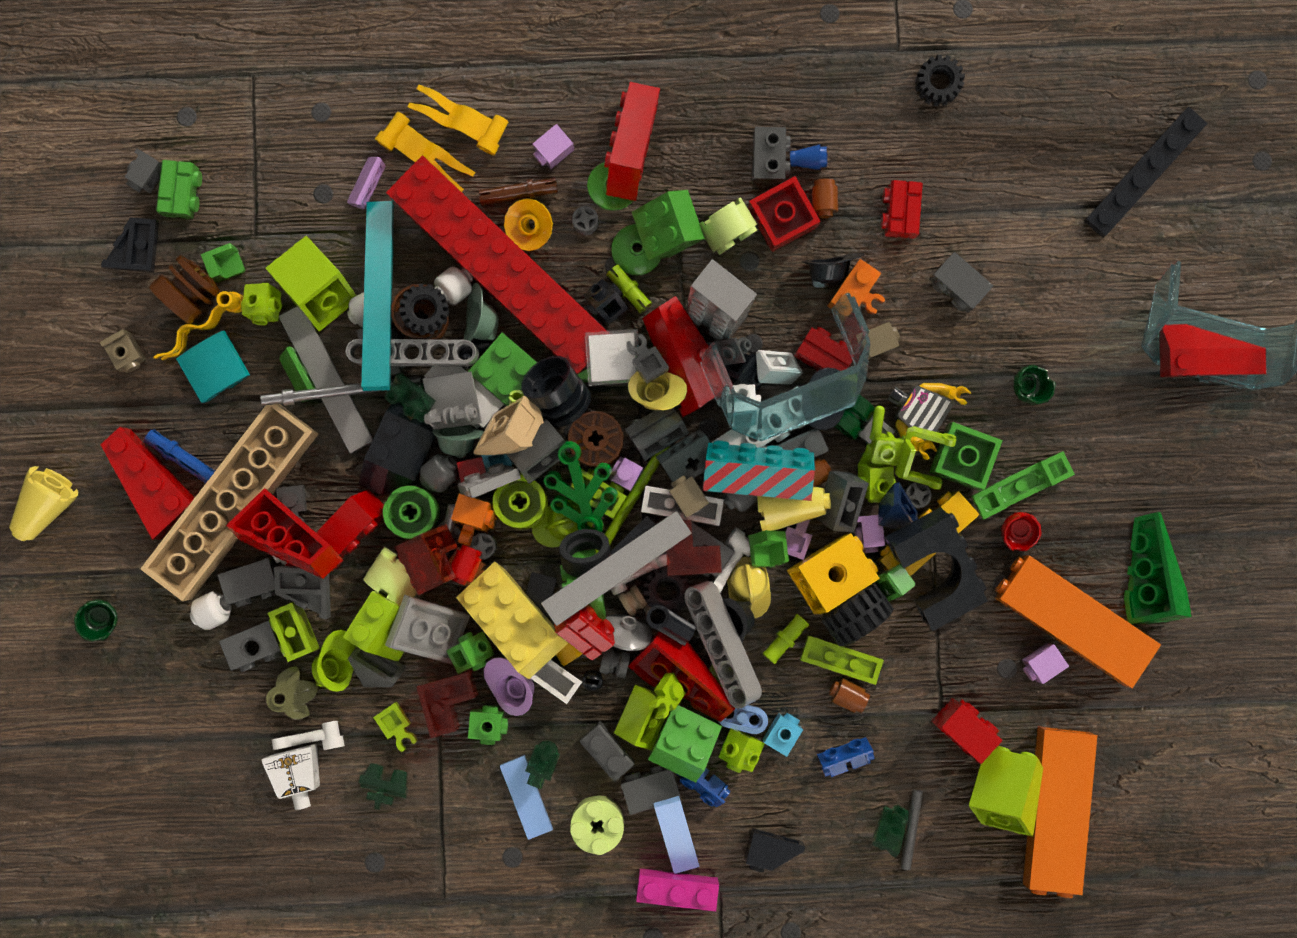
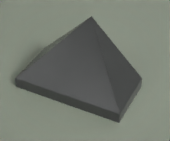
(374, 669)

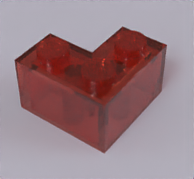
(427, 559)
(686, 559)
(438, 701)

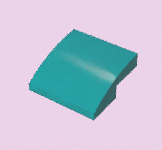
(213, 366)

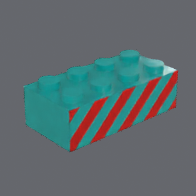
(759, 471)

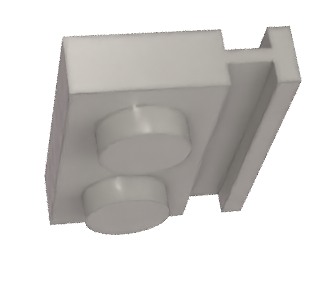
(496, 477)

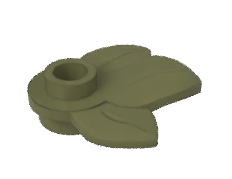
(296, 694)

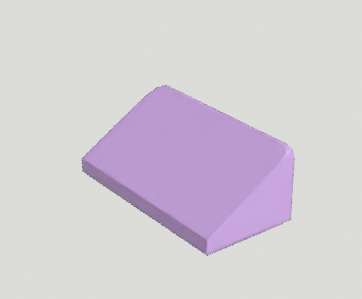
(366, 183)

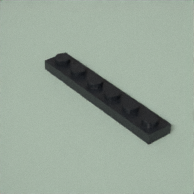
(1145, 172)

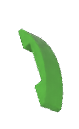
(1022, 484)

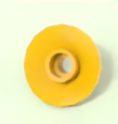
(518, 228)

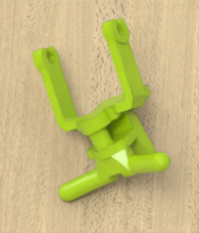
(900, 452)

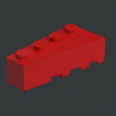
(631, 140)
(682, 350)
(147, 481)
(352, 523)
(279, 532)

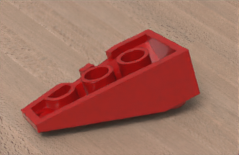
(1199, 352)
(700, 686)

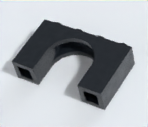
(962, 588)

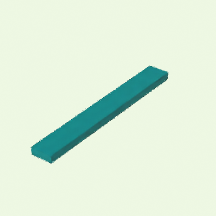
(377, 296)

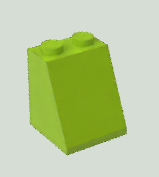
(312, 283)
(373, 625)
(1008, 791)

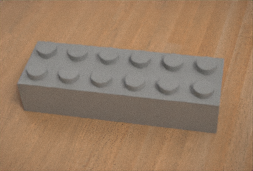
(719, 301)

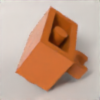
(858, 285)
(472, 515)

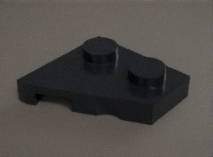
(135, 247)

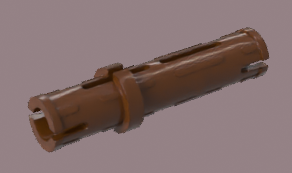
(529, 189)

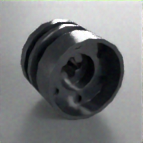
(556, 391)

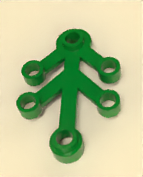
(580, 493)

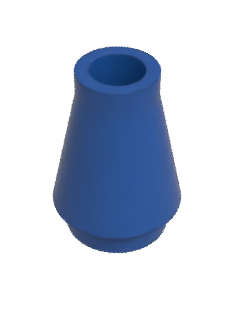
(811, 157)

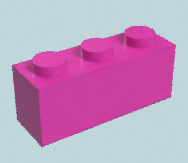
(677, 889)

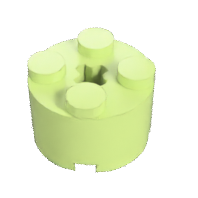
(727, 225)
(389, 577)
(601, 839)

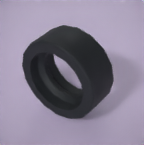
(579, 541)

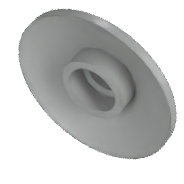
(630, 632)

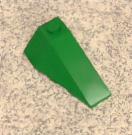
(1155, 580)

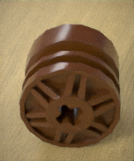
(185, 289)
(422, 307)
(606, 427)

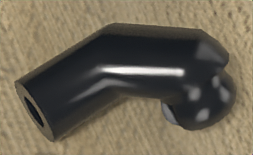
(466, 352)

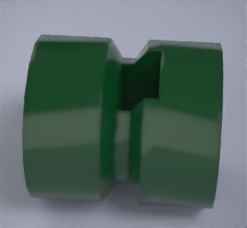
(854, 417)

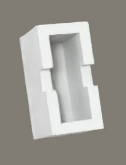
(557, 681)

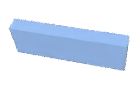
(526, 798)
(676, 834)

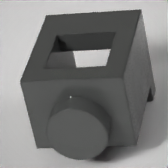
(143, 172)

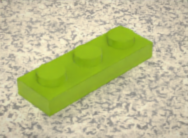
(841, 660)

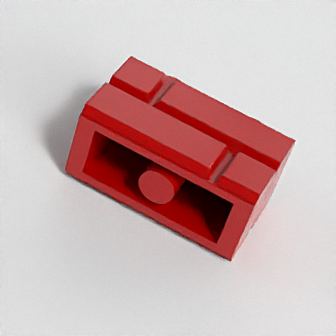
(902, 210)
(822, 352)
(587, 632)

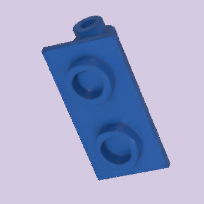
(856, 751)
(710, 790)

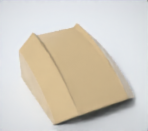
(511, 429)

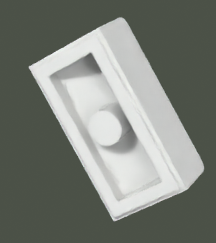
(777, 367)

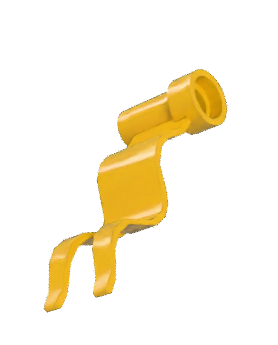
(464, 119)
(414, 145)
(226, 301)

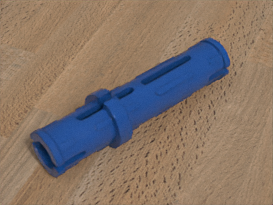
(172, 451)

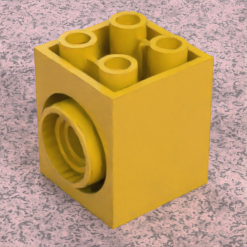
(849, 571)

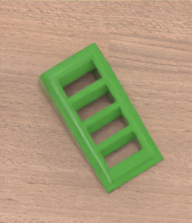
(895, 582)

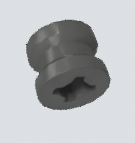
(584, 215)
(921, 493)
(478, 543)

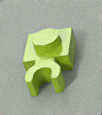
(669, 695)
(393, 722)

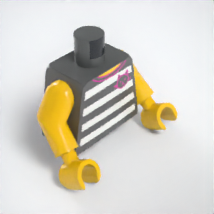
(924, 408)

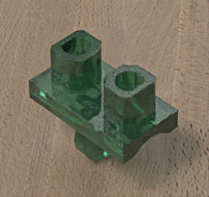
(412, 397)
(542, 763)
(372, 781)
(891, 829)

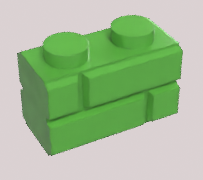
(178, 189)

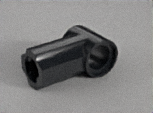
(670, 623)

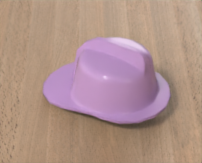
(509, 687)

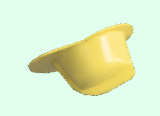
(660, 394)
(750, 585)

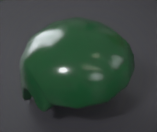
(1033, 385)
(95, 620)

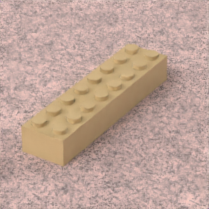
(200, 535)

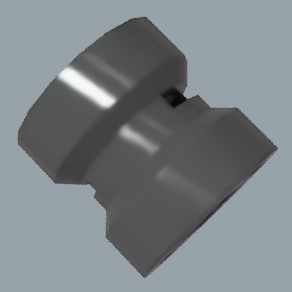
(615, 663)

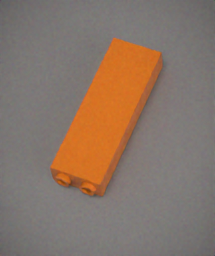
(1077, 620)
(1060, 837)

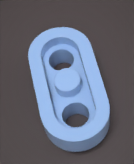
(741, 717)

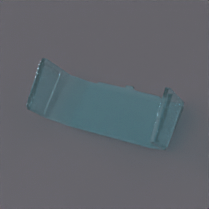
(1278, 341)
(802, 404)

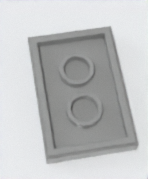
(426, 629)

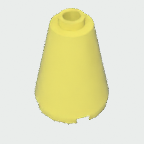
(40, 502)
(787, 512)

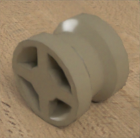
(632, 600)

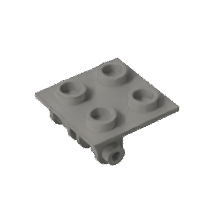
(455, 400)

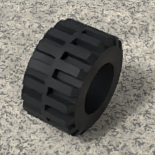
(858, 615)

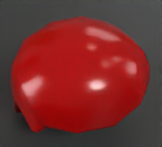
(1020, 531)

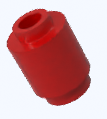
(465, 564)

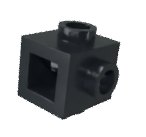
(605, 301)
(744, 372)

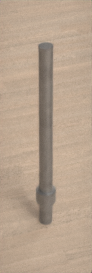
(289, 397)

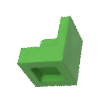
(223, 262)
(768, 548)

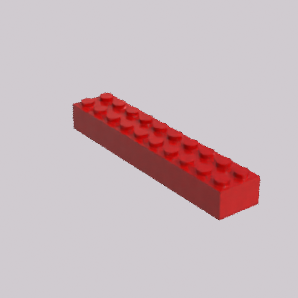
(495, 261)

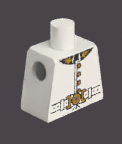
(294, 774)

